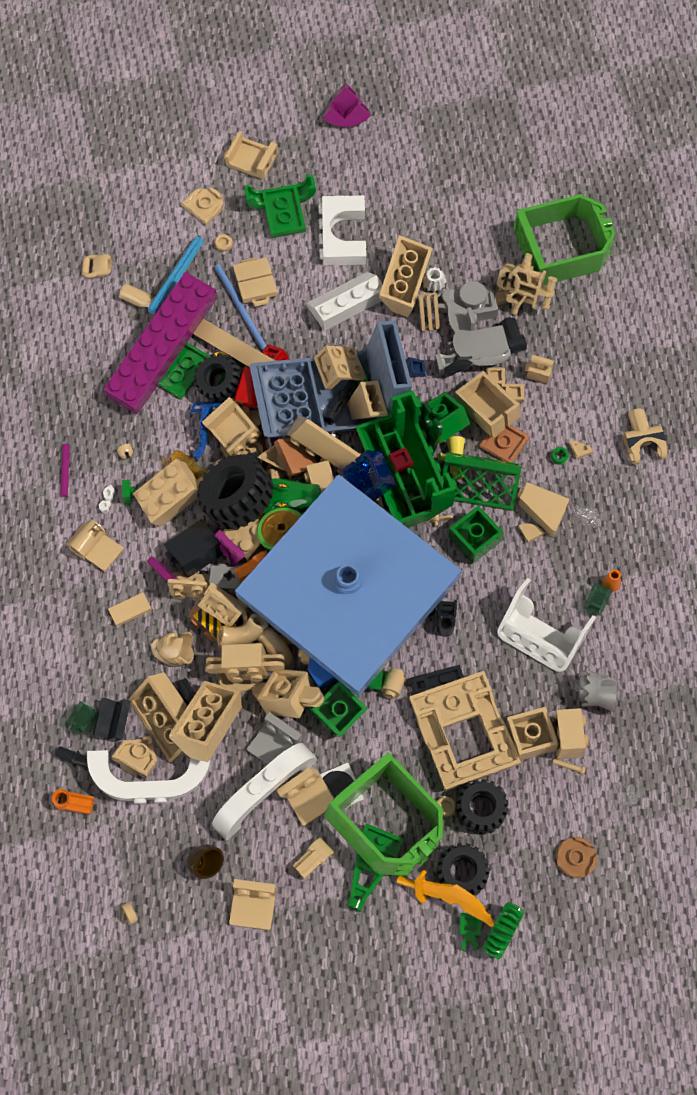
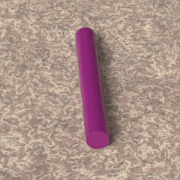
(65, 470)

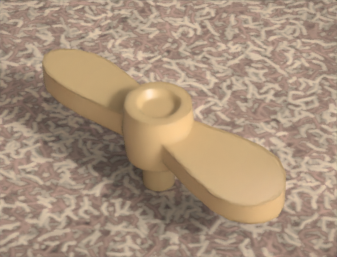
(437, 519)

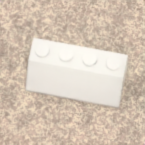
(346, 300)

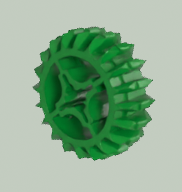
(503, 930)

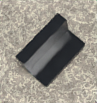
(111, 719)

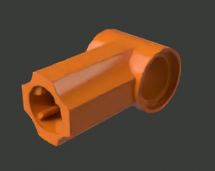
(245, 569)
(75, 802)

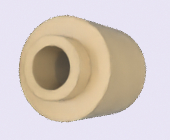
(393, 683)

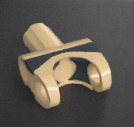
(642, 436)

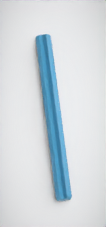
(175, 275)

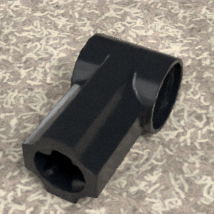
(515, 340)

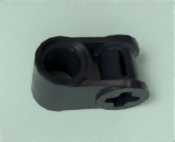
(446, 614)

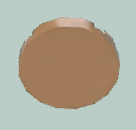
(570, 857)

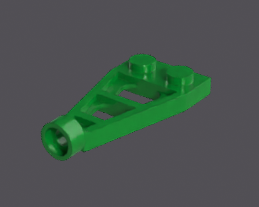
(389, 846)

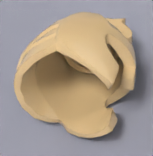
(174, 649)

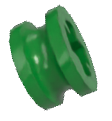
(563, 460)

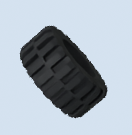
(244, 505)

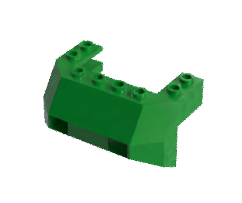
(399, 431)

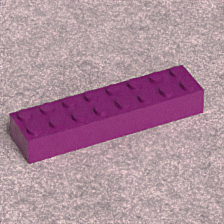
(161, 343)

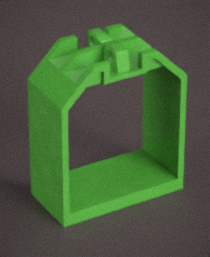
(561, 209)
(361, 844)

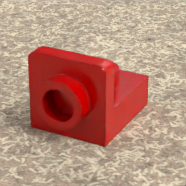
(275, 353)

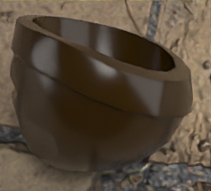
(205, 861)

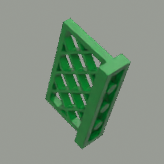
(486, 465)

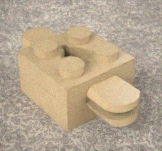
(245, 662)
(287, 693)

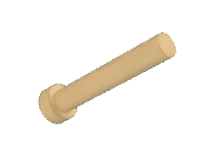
(569, 766)

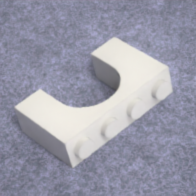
(336, 250)

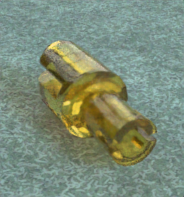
(192, 464)

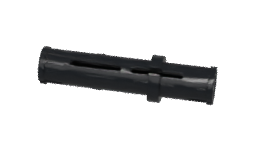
(348, 390)

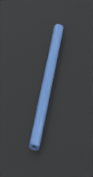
(255, 333)

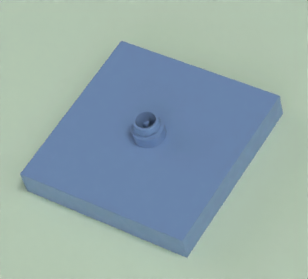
(348, 584)

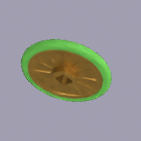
(271, 523)

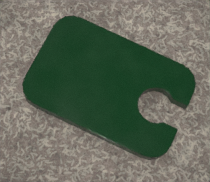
(433, 431)

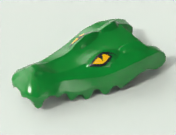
(292, 494)

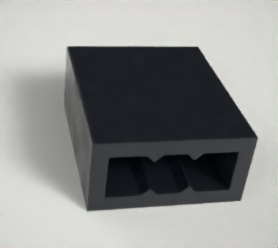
(193, 548)

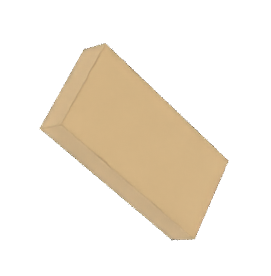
(129, 609)

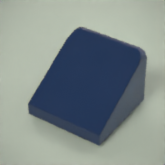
(415, 367)

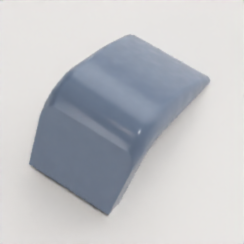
(296, 388)

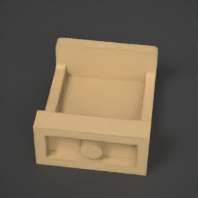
(250, 156)
(232, 427)

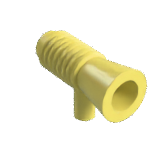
(455, 445)

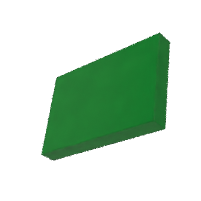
(181, 373)

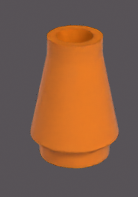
(612, 580)

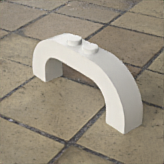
(145, 790)
(234, 811)

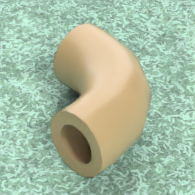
(242, 634)
(276, 645)

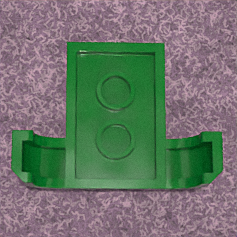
(283, 205)

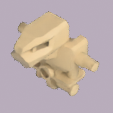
(525, 285)

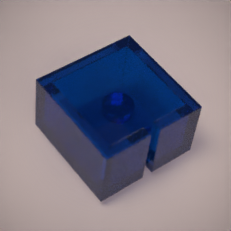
(370, 479)

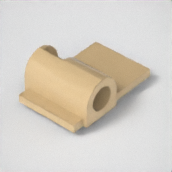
(94, 545)

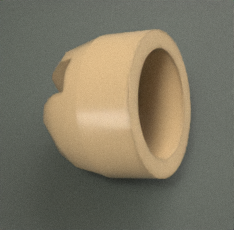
(123, 449)

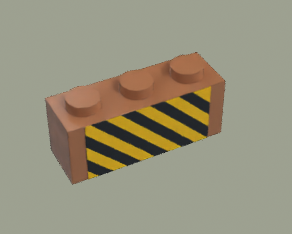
(207, 623)

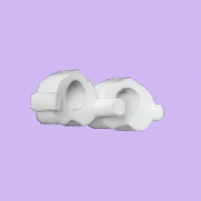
(108, 495)

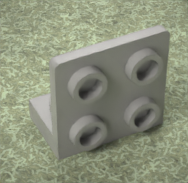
(273, 739)

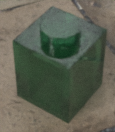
(597, 599)
(82, 718)

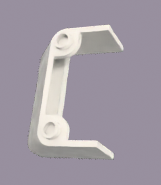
(538, 638)

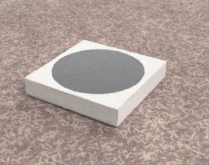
(339, 779)

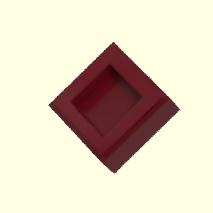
(400, 460)

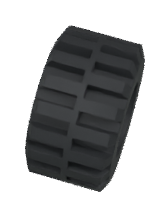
(209, 369)
(475, 822)
(469, 854)

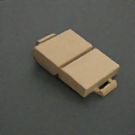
(255, 281)

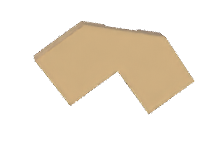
(516, 391)

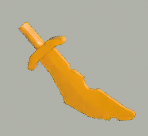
(449, 893)

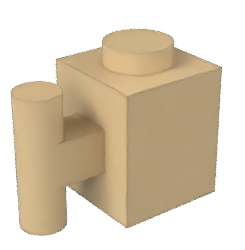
(539, 369)

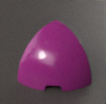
(346, 108)

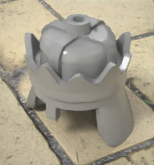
(597, 691)

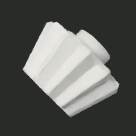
(434, 280)

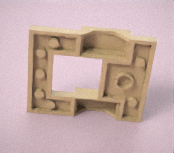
(452, 705)

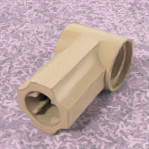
(313, 858)

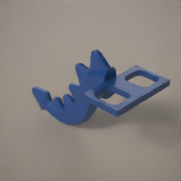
(206, 410)

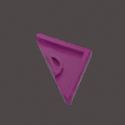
(229, 549)

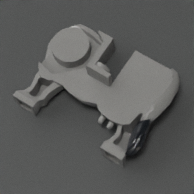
(472, 347)

